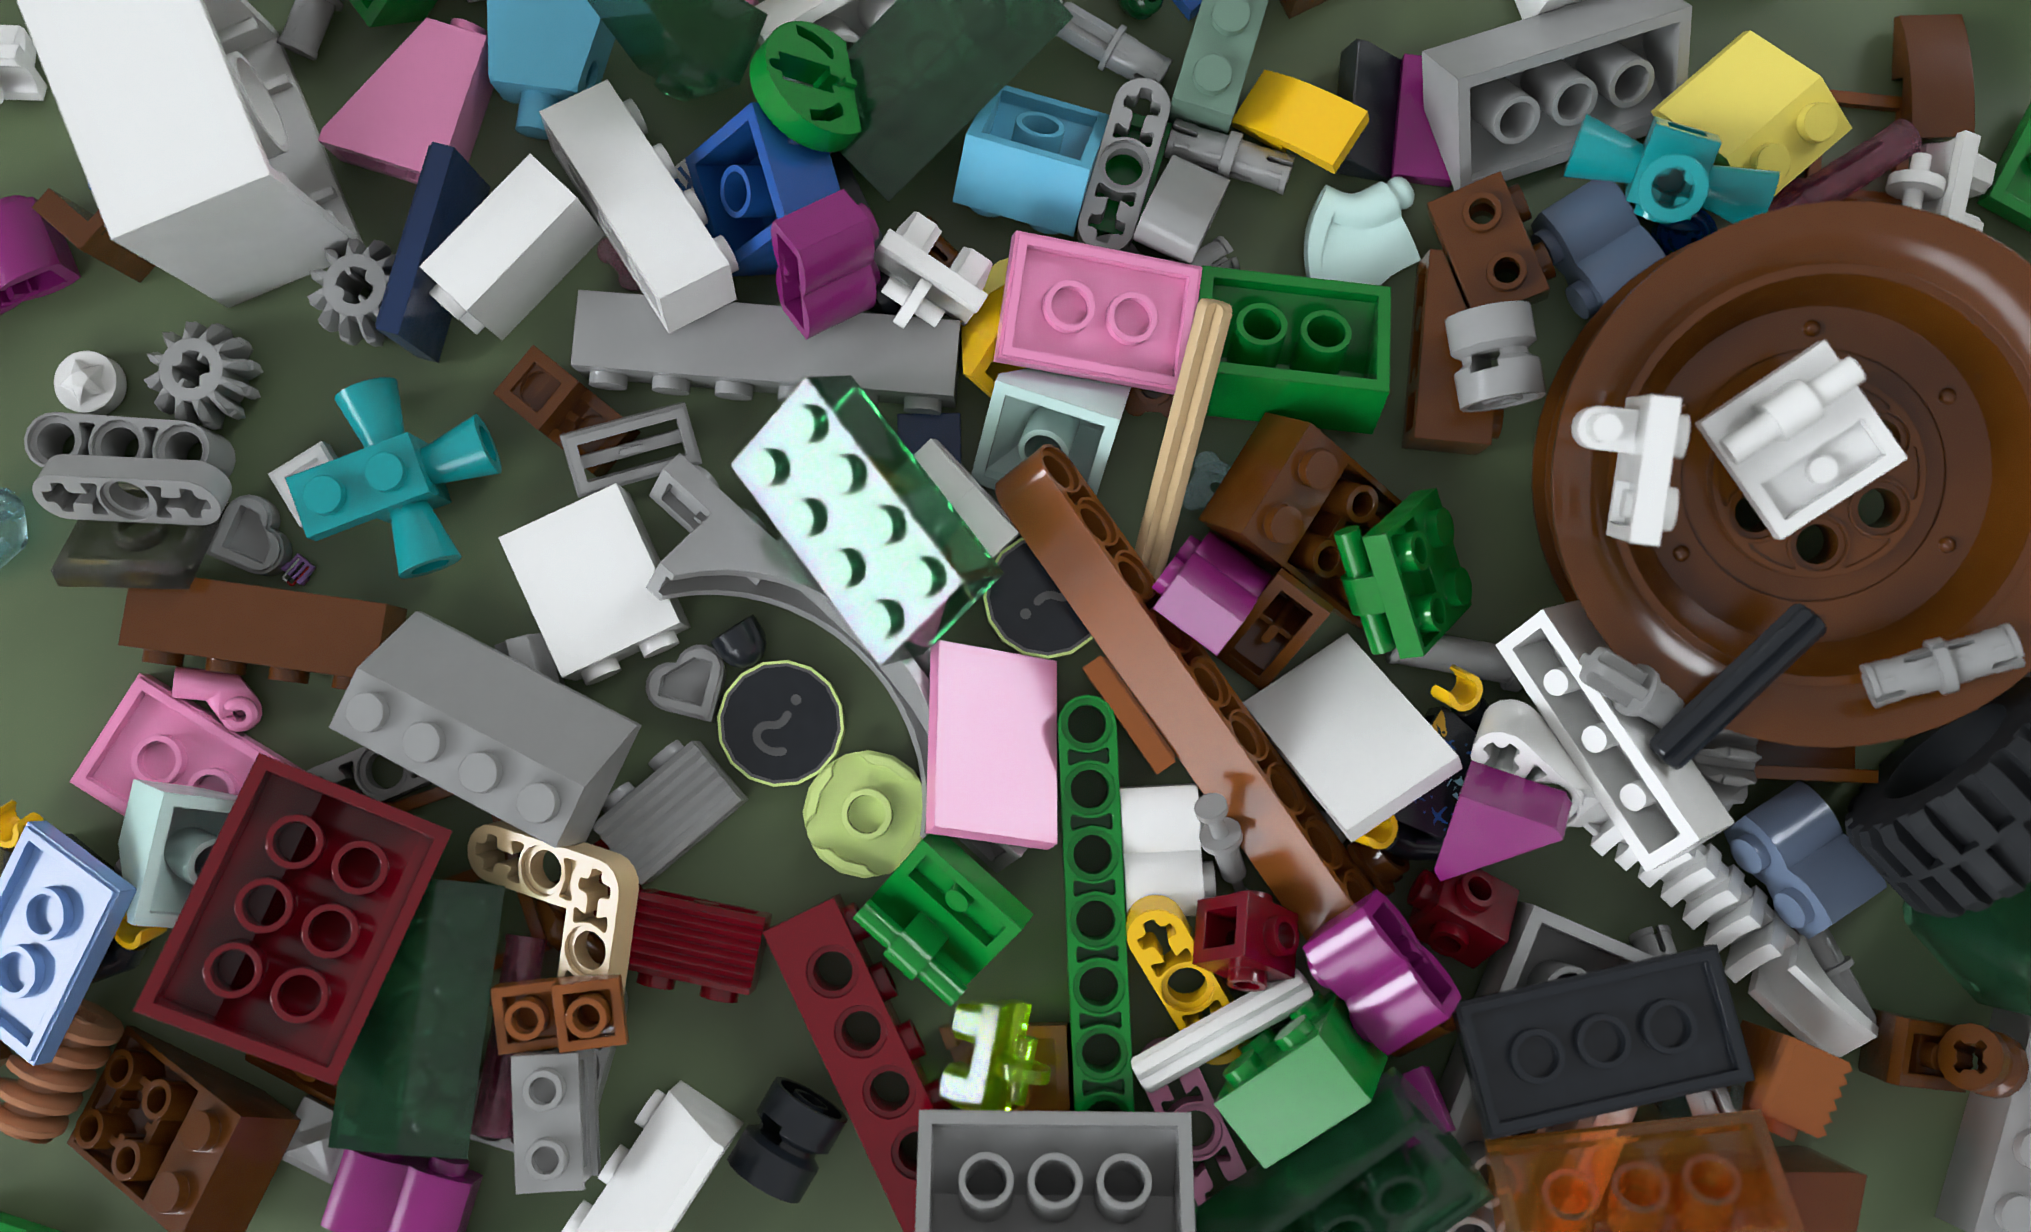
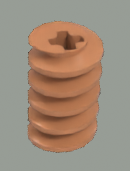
(47, 1093)

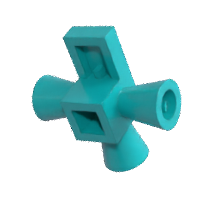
(1670, 172)
(393, 478)

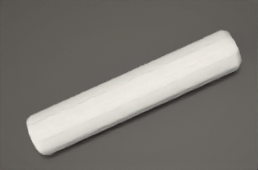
(1219, 1032)

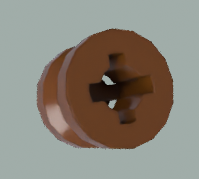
(2000, 1062)

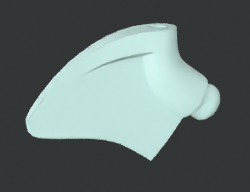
(1360, 234)

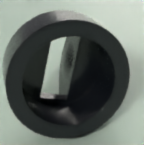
(742, 643)

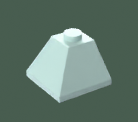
(1052, 409)
(166, 844)

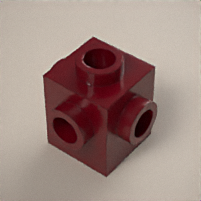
(1462, 915)
(1246, 939)

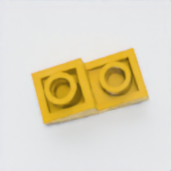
(1301, 119)

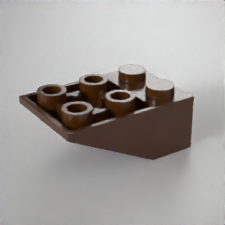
(1290, 499)
(182, 1136)

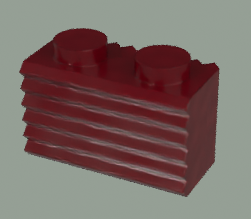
(697, 944)

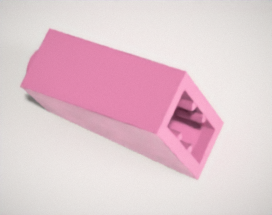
(421, 94)

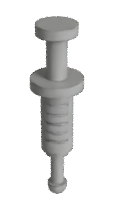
(1221, 838)

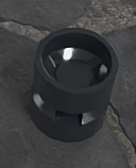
(783, 1147)

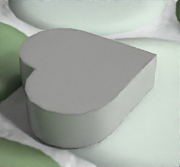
(251, 537)
(690, 685)

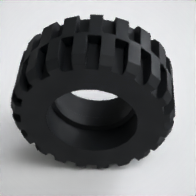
(1953, 810)

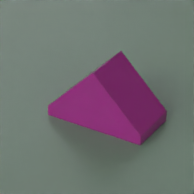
(1499, 819)

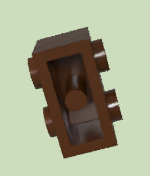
(1485, 250)

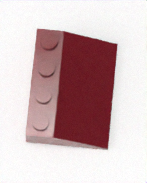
(294, 920)

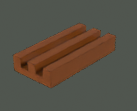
(1130, 714)

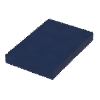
(442, 200)

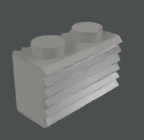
(668, 809)

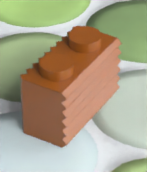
(1792, 1082)

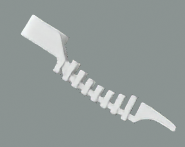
(1783, 968)

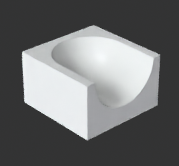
(194, 139)

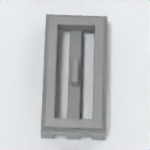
(578, 462)

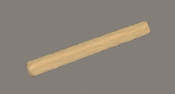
(1182, 432)

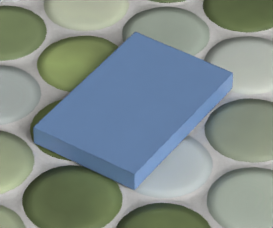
(54, 932)

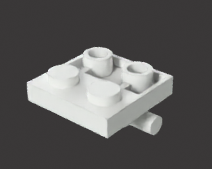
(1801, 439)
(1647, 440)

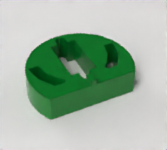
(814, 116)

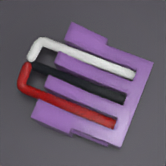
(298, 569)

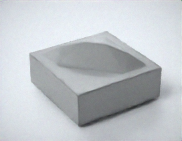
(310, 1142)

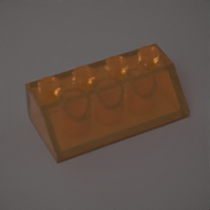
(1643, 1178)

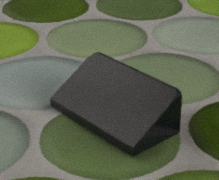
(1371, 81)

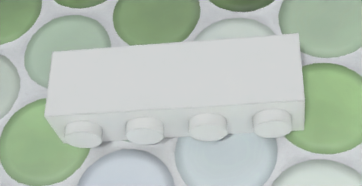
(640, 205)
(1651, 804)

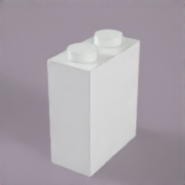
(511, 250)
(588, 585)

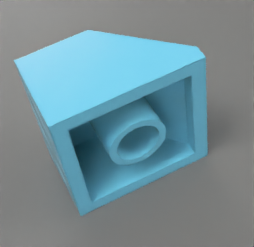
(1030, 160)

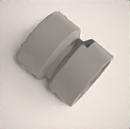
(1493, 333)

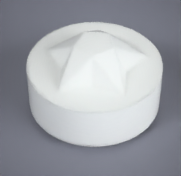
(90, 383)

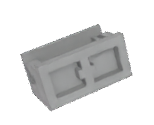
(555, 1120)

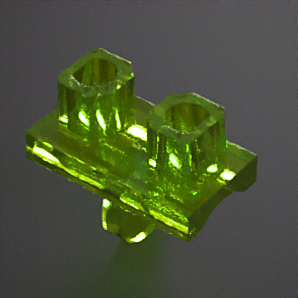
(1001, 1057)

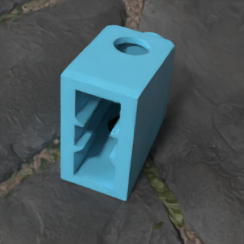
(544, 54)

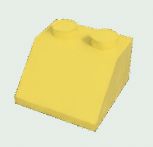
(1761, 107)

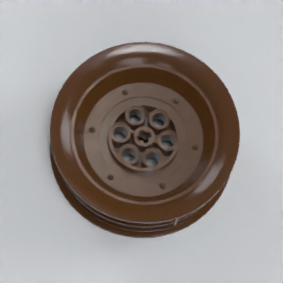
(1947, 367)

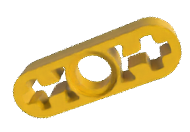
(1183, 1007)

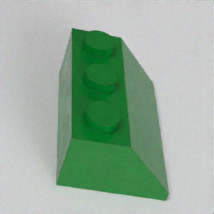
(1301, 349)

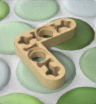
(576, 891)

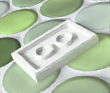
(1352, 737)

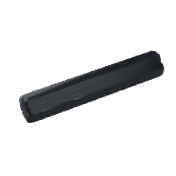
(1738, 685)

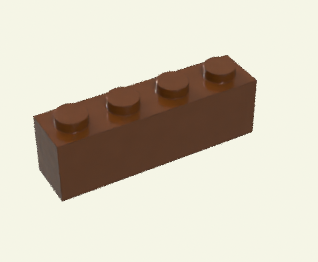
(257, 626)

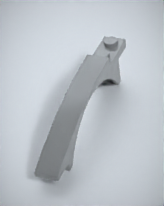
(738, 558)

